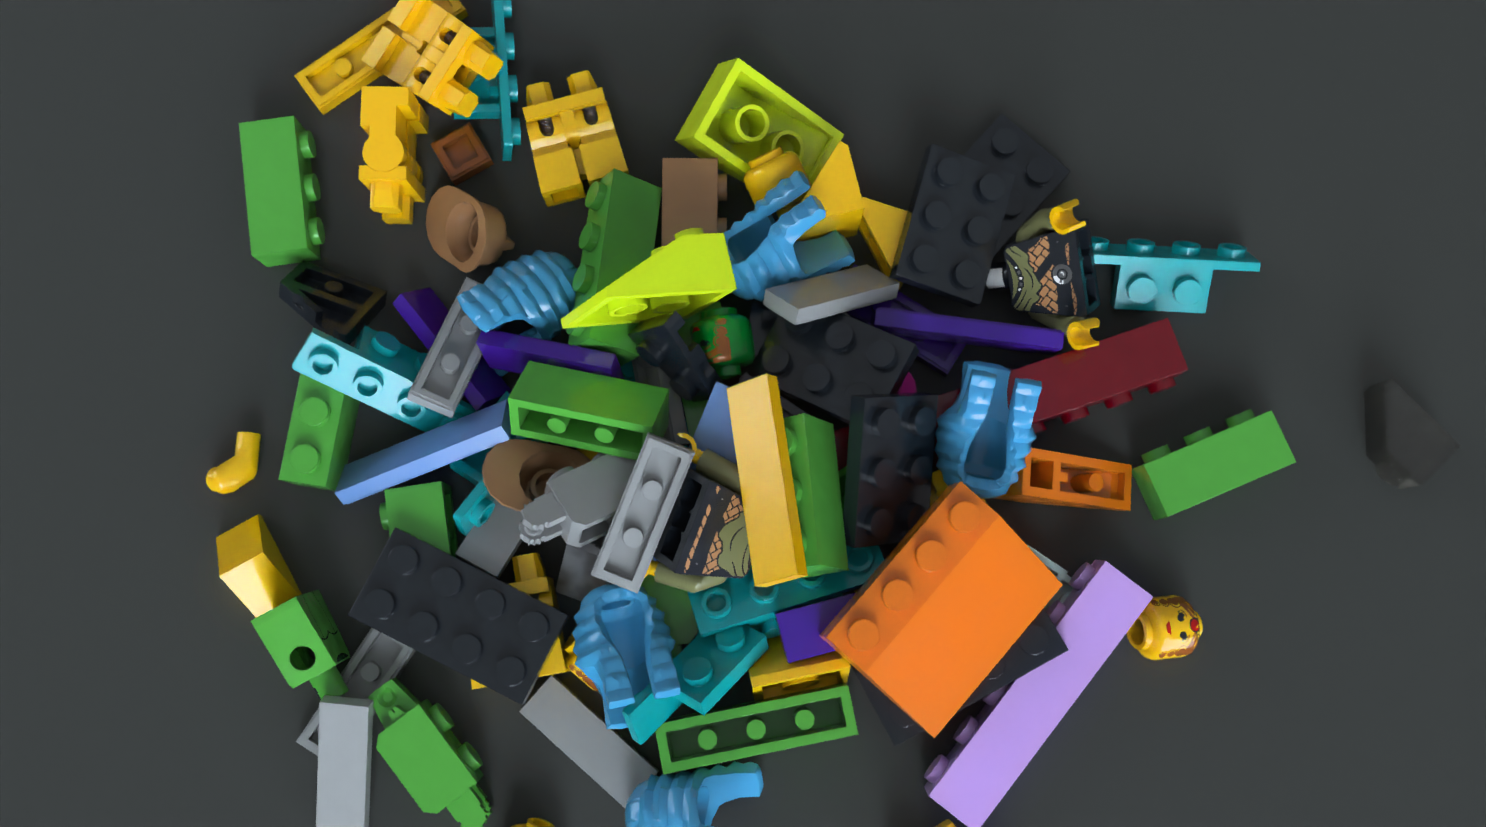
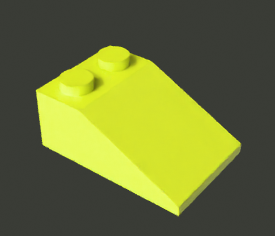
(748, 116)
(676, 277)

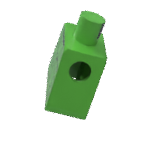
(294, 630)

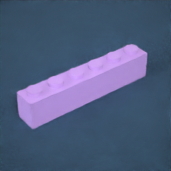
(1024, 713)

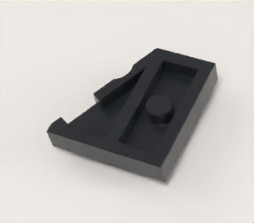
(331, 300)

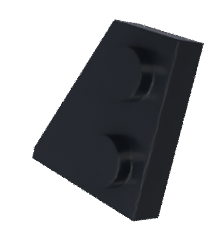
(685, 365)

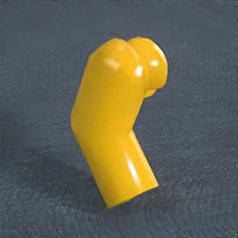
(238, 469)

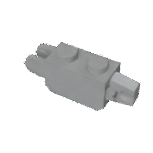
(577, 502)

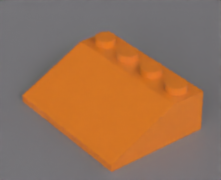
(942, 608)

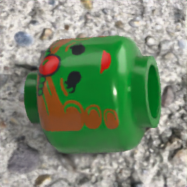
(725, 340)

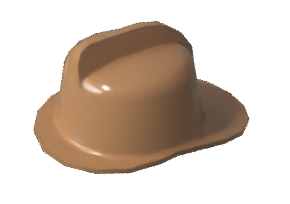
(465, 229)
(521, 467)

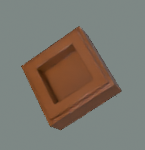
(462, 154)

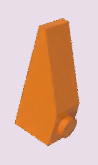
(1072, 482)

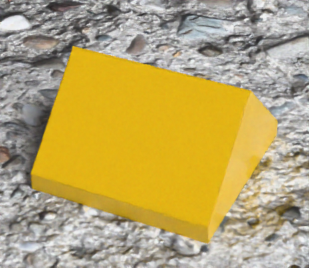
(839, 194)
(775, 677)

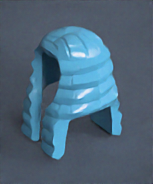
(767, 251)
(526, 289)
(980, 436)
(624, 648)
(690, 797)

